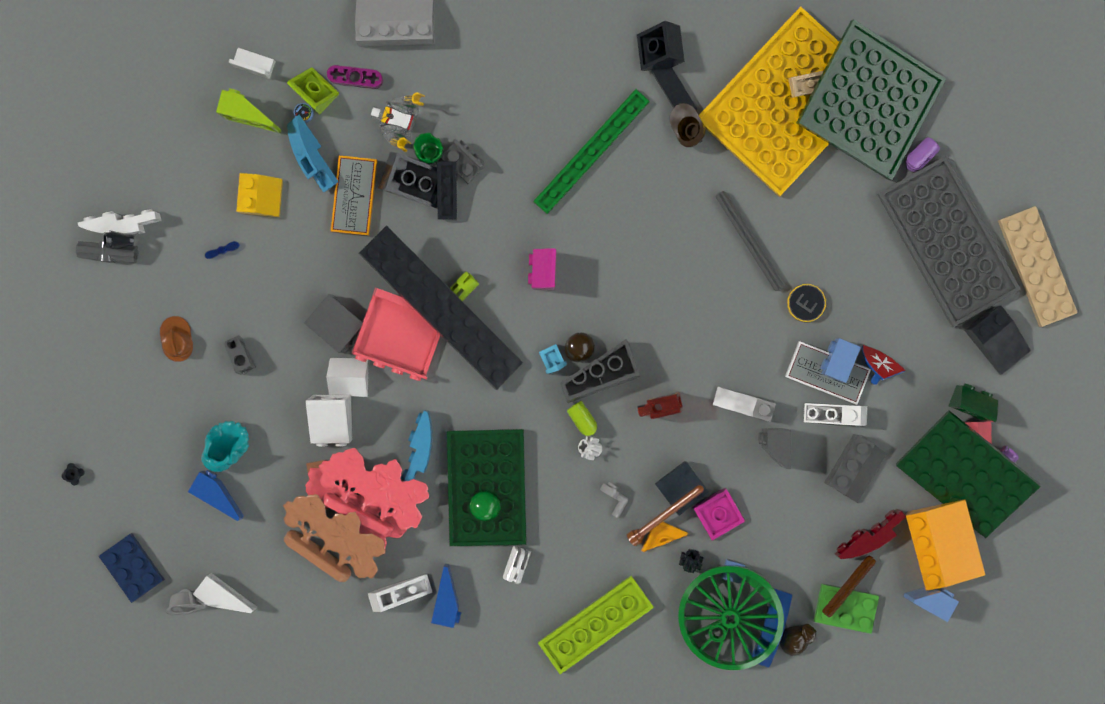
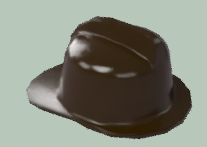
(687, 125)

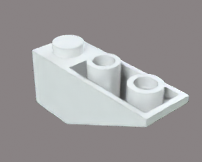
(835, 414)

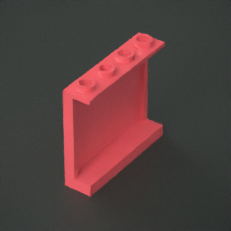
(396, 336)

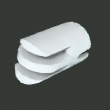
(516, 565)

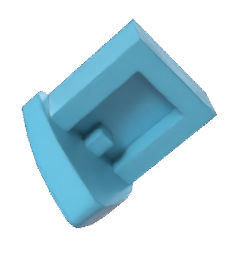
(552, 359)

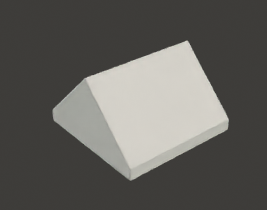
(348, 377)

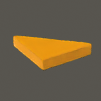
(662, 535)

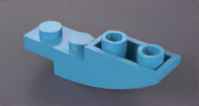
(305, 151)
(422, 442)

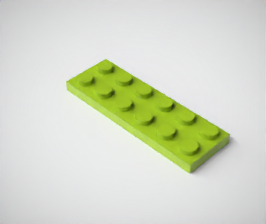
(595, 624)

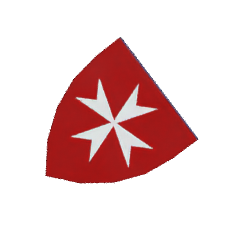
(881, 364)

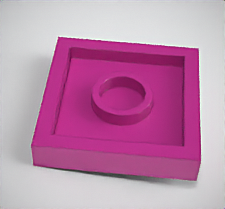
(718, 514)

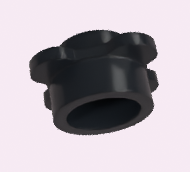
(67, 474)

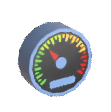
(304, 111)

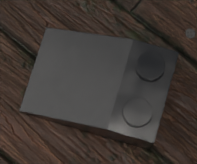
(410, 179)
(998, 339)

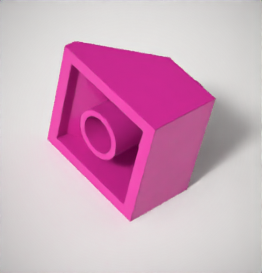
(543, 269)

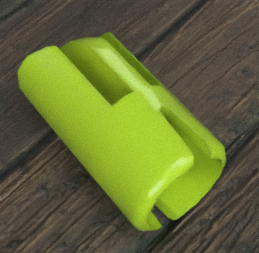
(464, 285)
(582, 419)

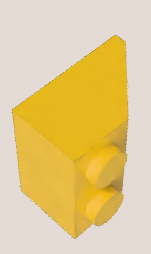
(259, 195)

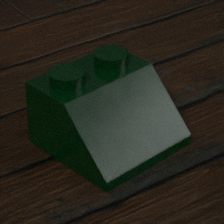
(974, 403)

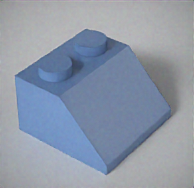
(936, 601)

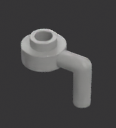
(611, 490)

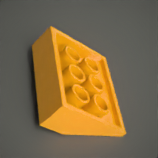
(945, 544)

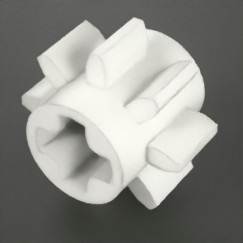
(590, 448)

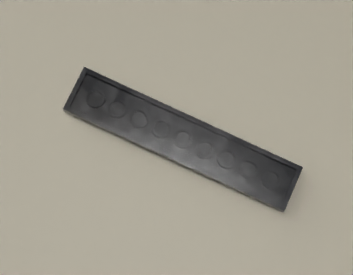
(440, 307)

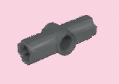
(94, 250)

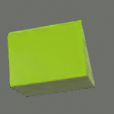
(313, 89)

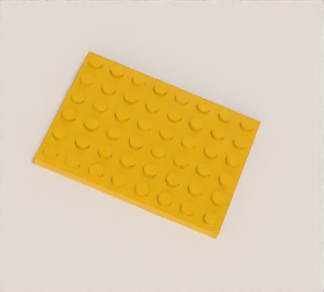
(756, 108)

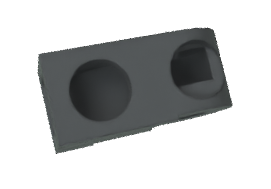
(239, 355)

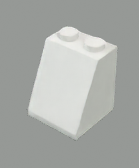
(329, 419)

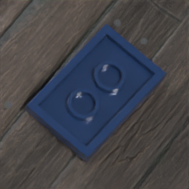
(131, 567)

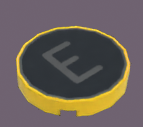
(806, 303)

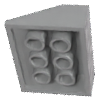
(394, 22)

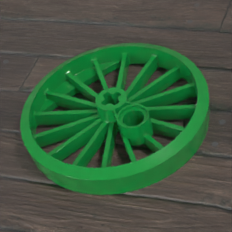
(759, 584)

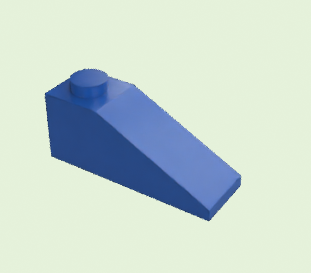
(213, 492)
(446, 604)

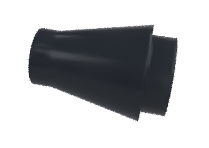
(117, 240)

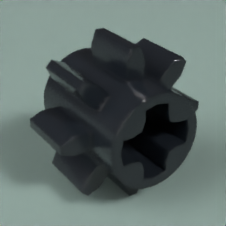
(691, 560)

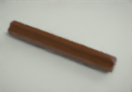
(849, 586)

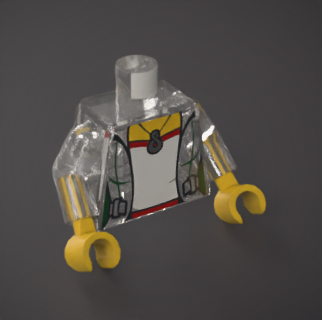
(398, 119)

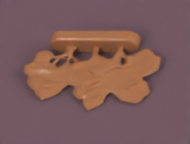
(339, 535)

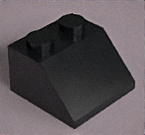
(660, 46)

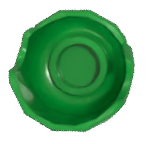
(428, 148)
(485, 506)

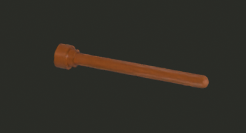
(636, 536)

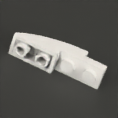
(128, 225)

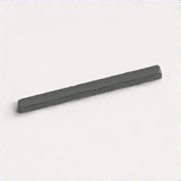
(749, 241)

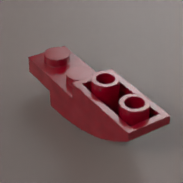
(865, 542)

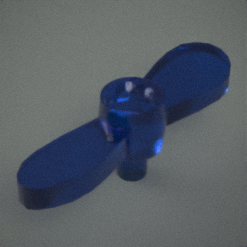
(222, 250)

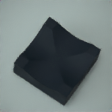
(678, 484)

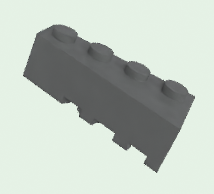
(607, 371)

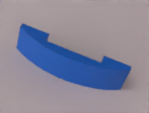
(772, 623)

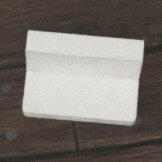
(253, 63)

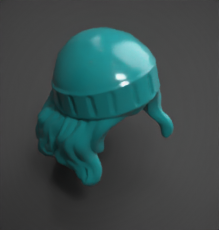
(224, 446)

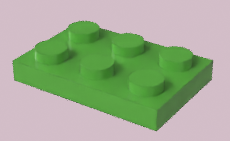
(855, 612)

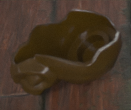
(797, 638)

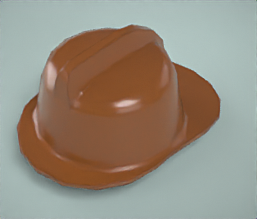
(176, 338)

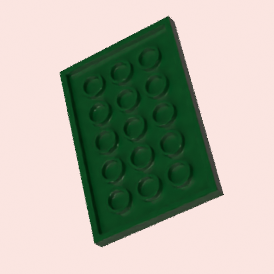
(493, 464)
(962, 465)

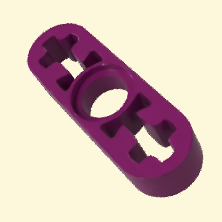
(369, 74)

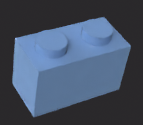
(840, 360)

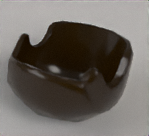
(579, 347)

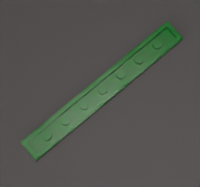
(591, 151)

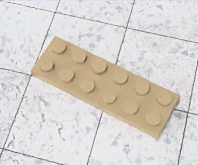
(1037, 266)

